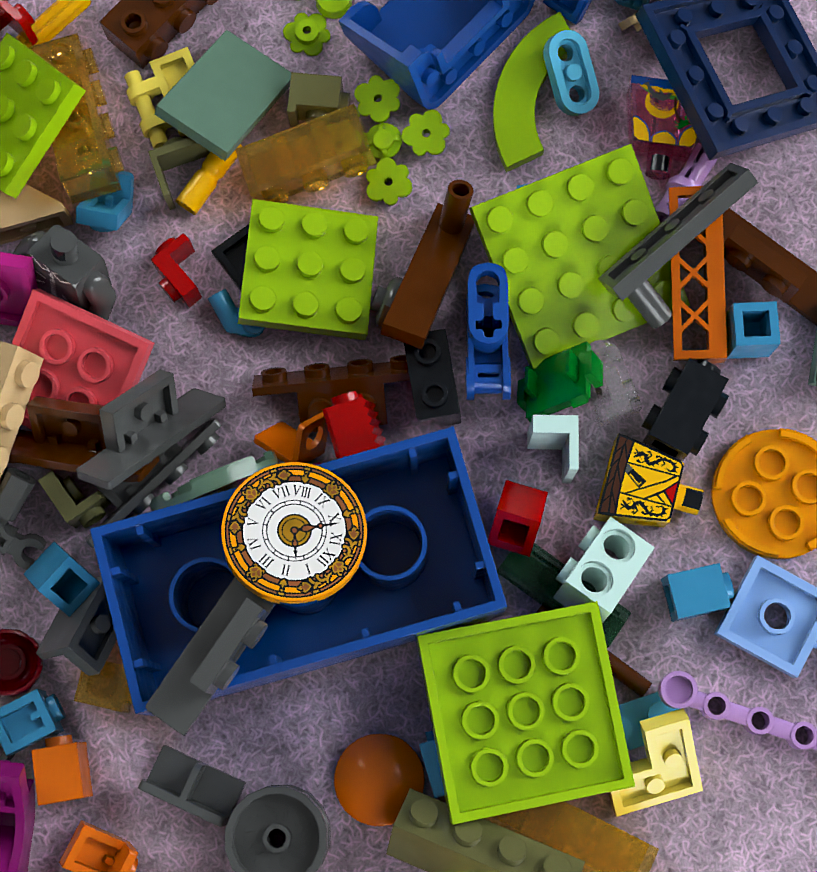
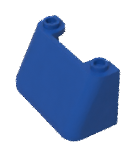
(431, 43)

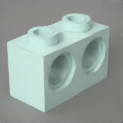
(607, 575)

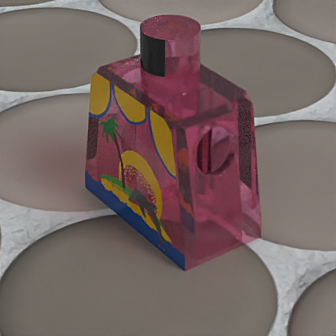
(657, 125)

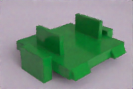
(560, 381)

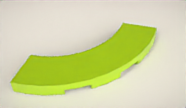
(517, 94)

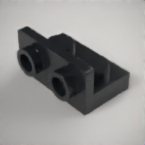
(433, 379)

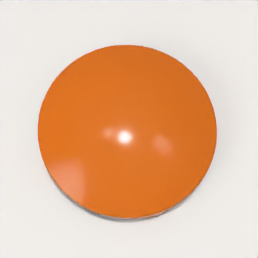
(376, 778)

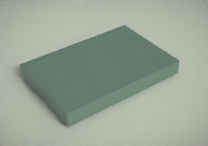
(224, 95)

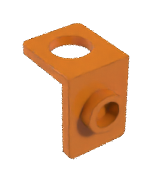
(294, 444)

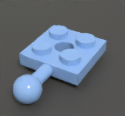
(745, 622)

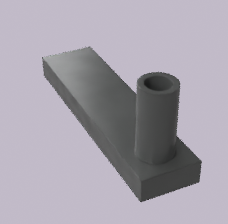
(630, 273)

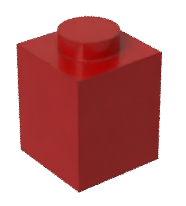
(517, 518)

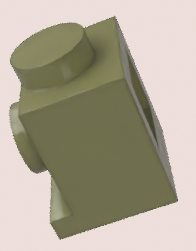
(314, 96)

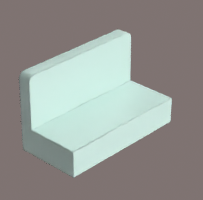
(557, 433)

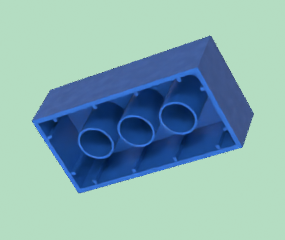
(419, 572)

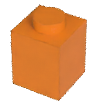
(61, 770)

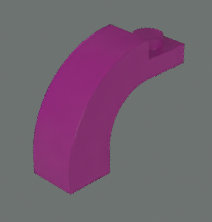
(16, 816)

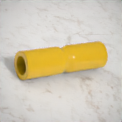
(204, 182)

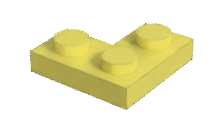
(669, 768)

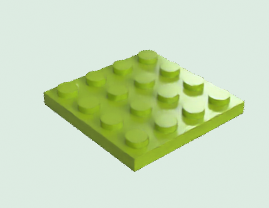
(560, 240)
(524, 712)

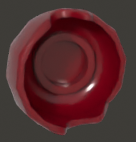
(16, 648)

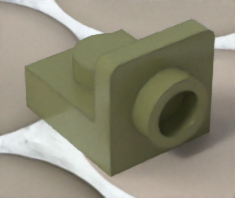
(66, 496)

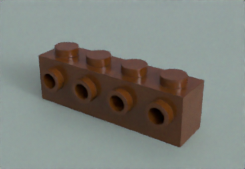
(147, 26)

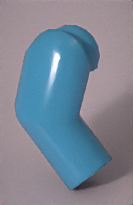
(228, 316)

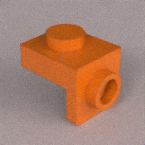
(98, 851)

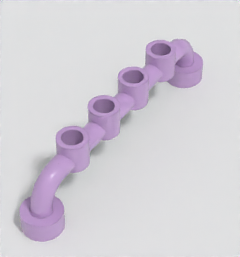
(681, 690)

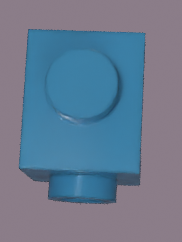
(109, 210)

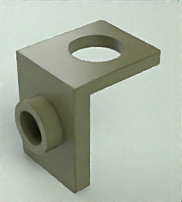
(173, 154)

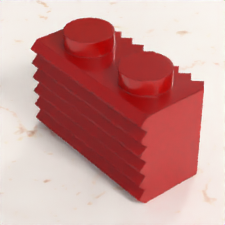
(353, 424)

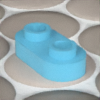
(574, 73)

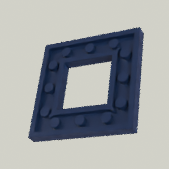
(725, 128)

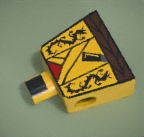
(644, 486)

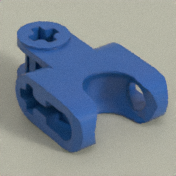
(487, 357)

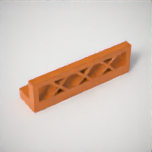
(714, 289)

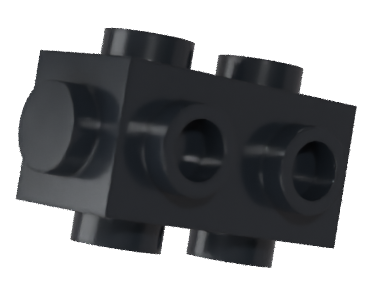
(692, 397)

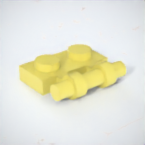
(140, 92)

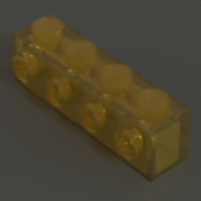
(82, 147)

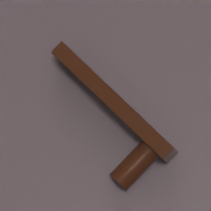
(431, 268)

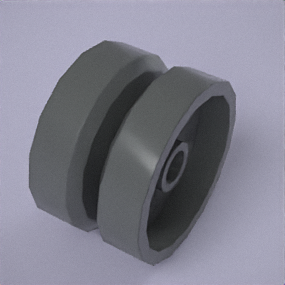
(283, 808)

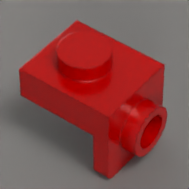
(175, 280)

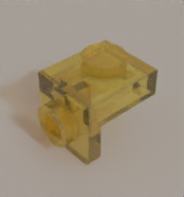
(105, 689)

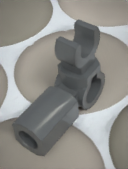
(13, 494)

